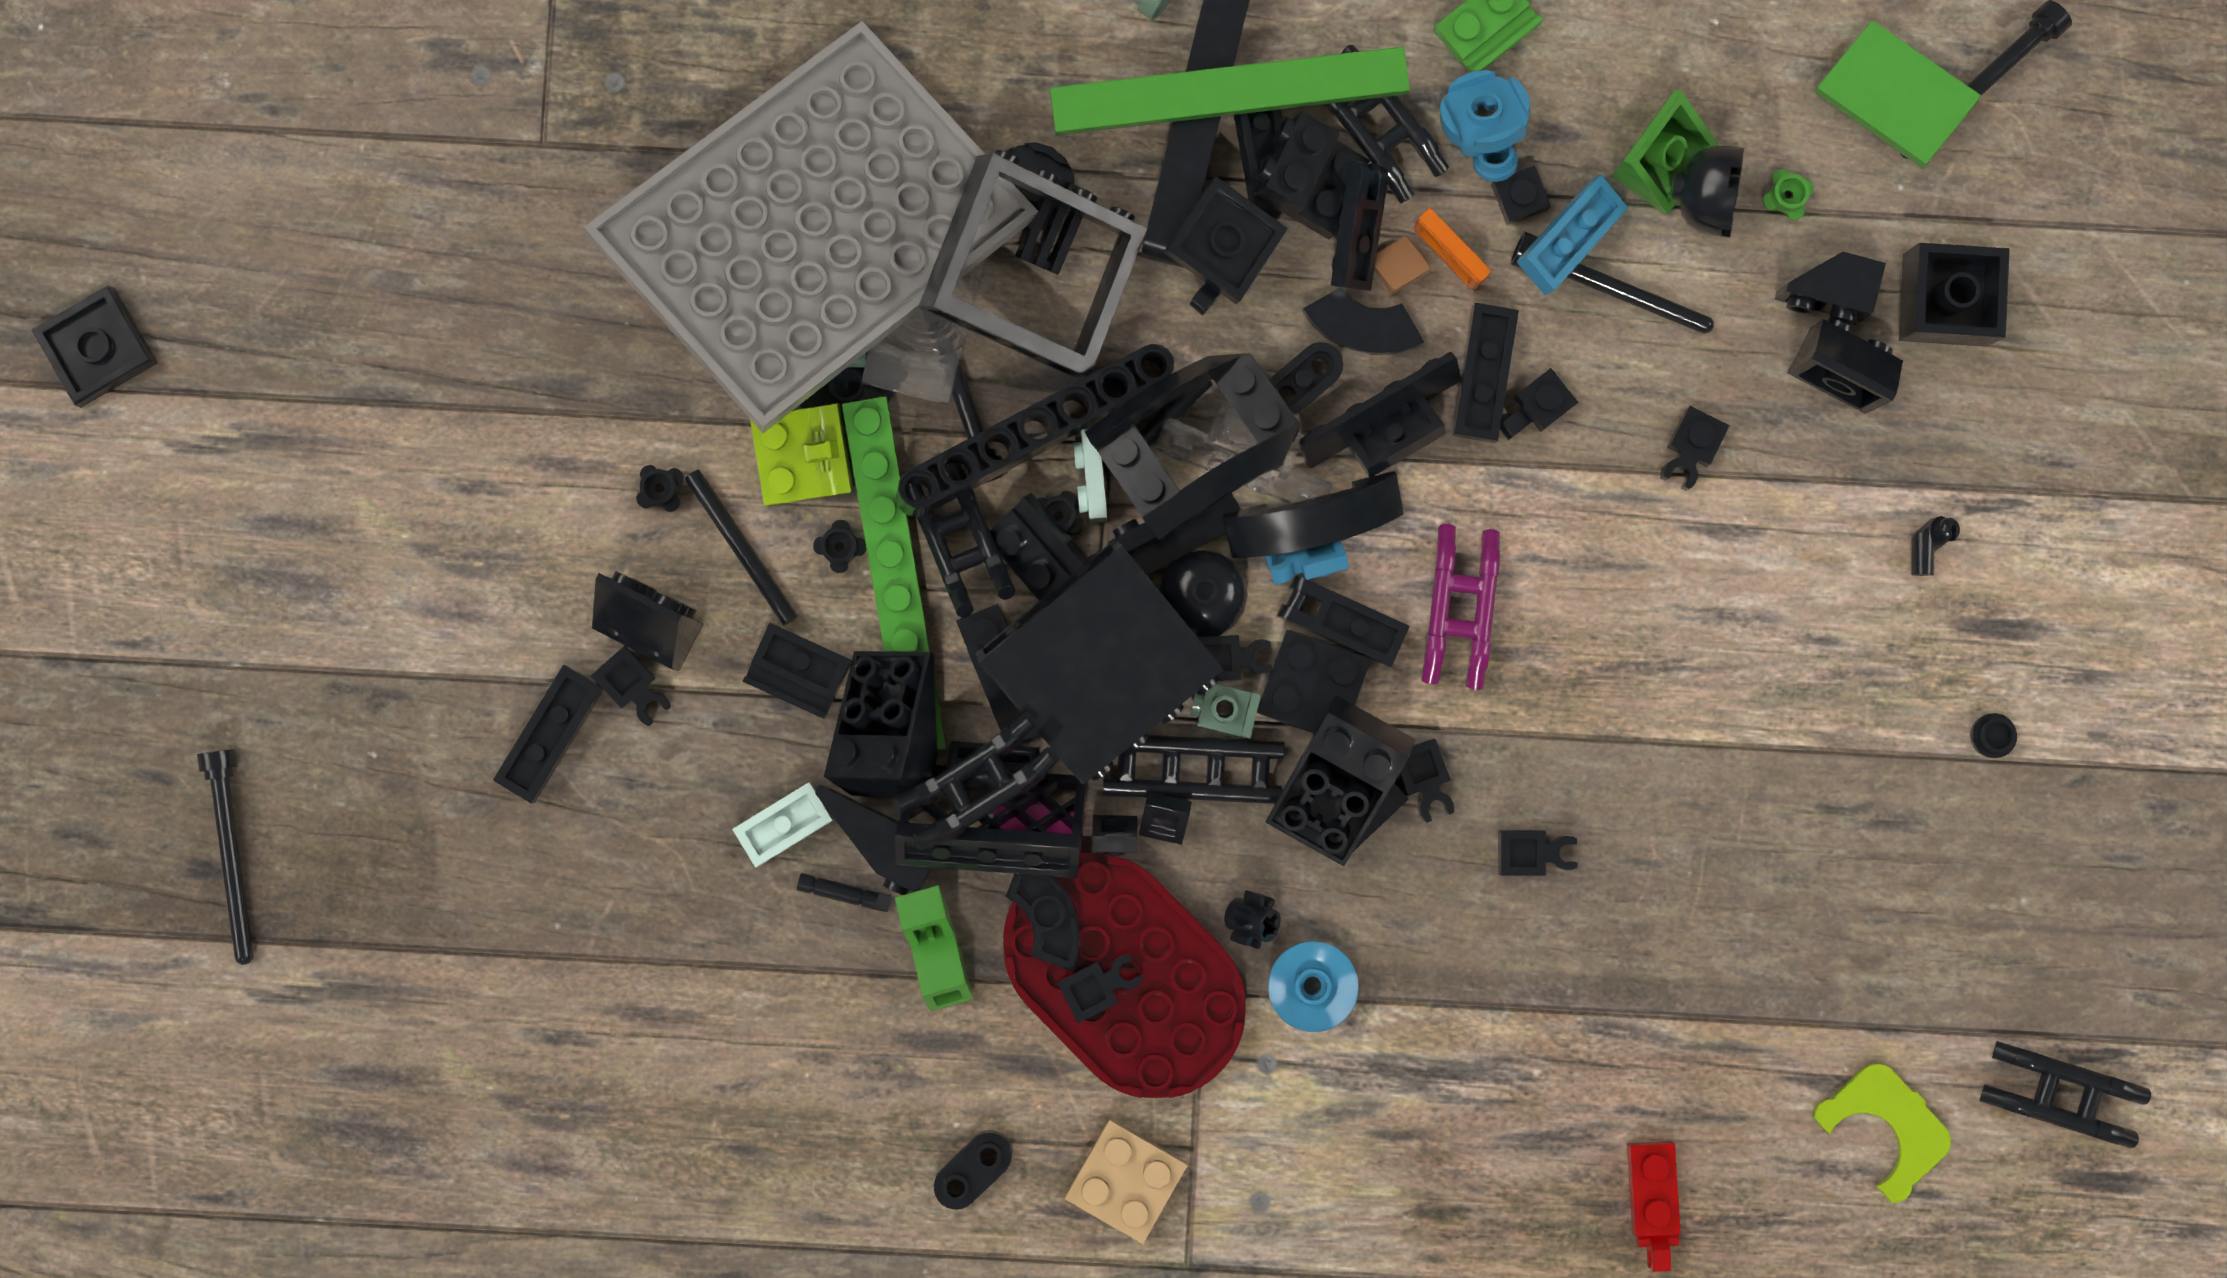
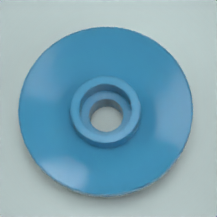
(1330, 1003)

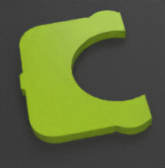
(1918, 1132)

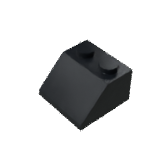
(1847, 367)

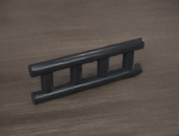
(1214, 789)

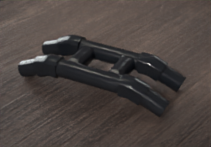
(1377, 150)
(984, 552)
(950, 782)
(2051, 1072)

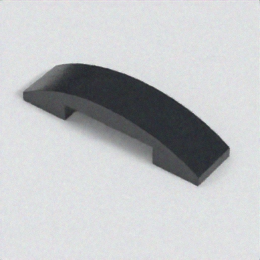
(1314, 521)

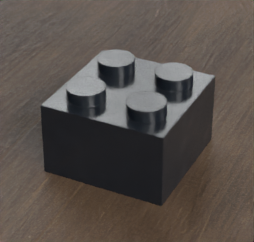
(1954, 294)

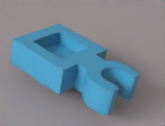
(1311, 562)

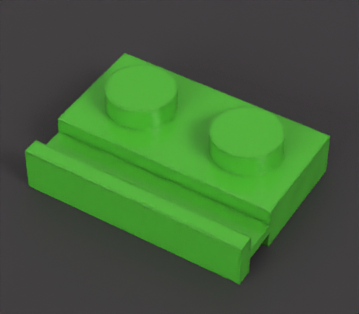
(1486, 30)

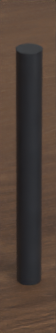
(741, 547)

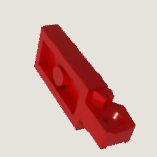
(1654, 1200)

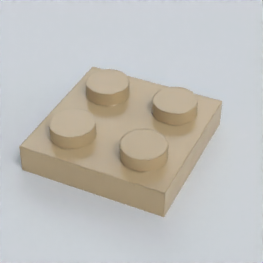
(1126, 1181)

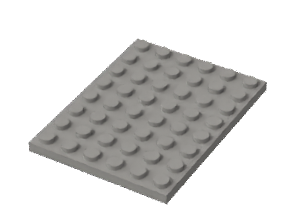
(804, 225)

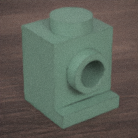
(1241, 720)

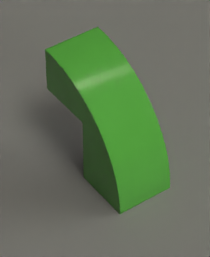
(934, 948)

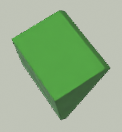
(1663, 150)

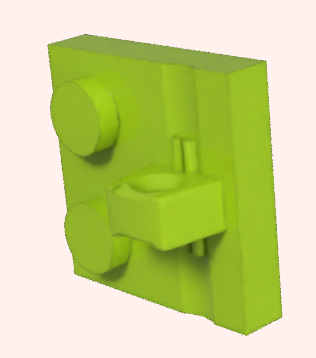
(803, 456)

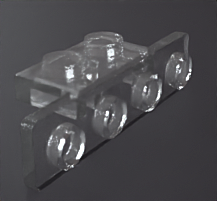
(1229, 438)

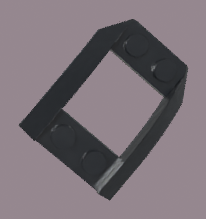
(1144, 476)

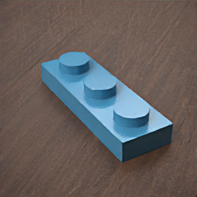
(1572, 234)

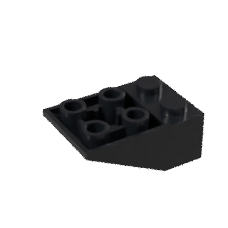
(646, 624)
(885, 724)
(1340, 780)

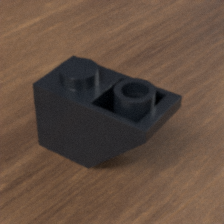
(1840, 287)

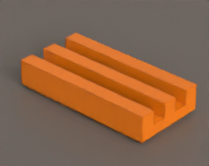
(1451, 249)

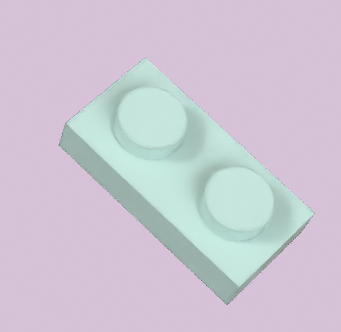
(1092, 495)
(782, 824)

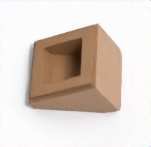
(1400, 266)

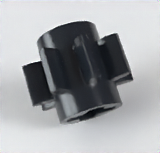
(1252, 919)

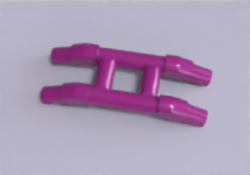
(1442, 626)

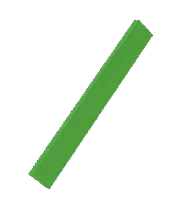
(1229, 90)

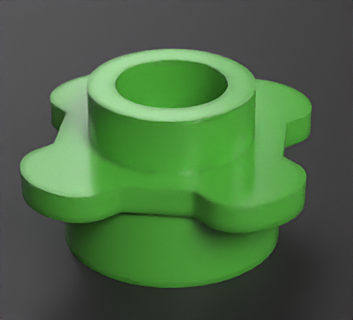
(1800, 190)

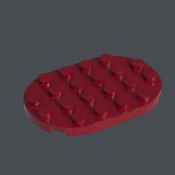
(1169, 1029)

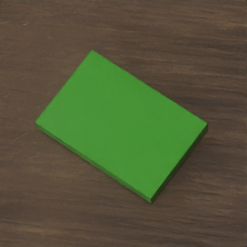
(1897, 94)

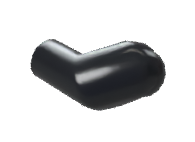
(1928, 540)

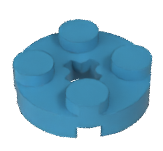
(1484, 134)

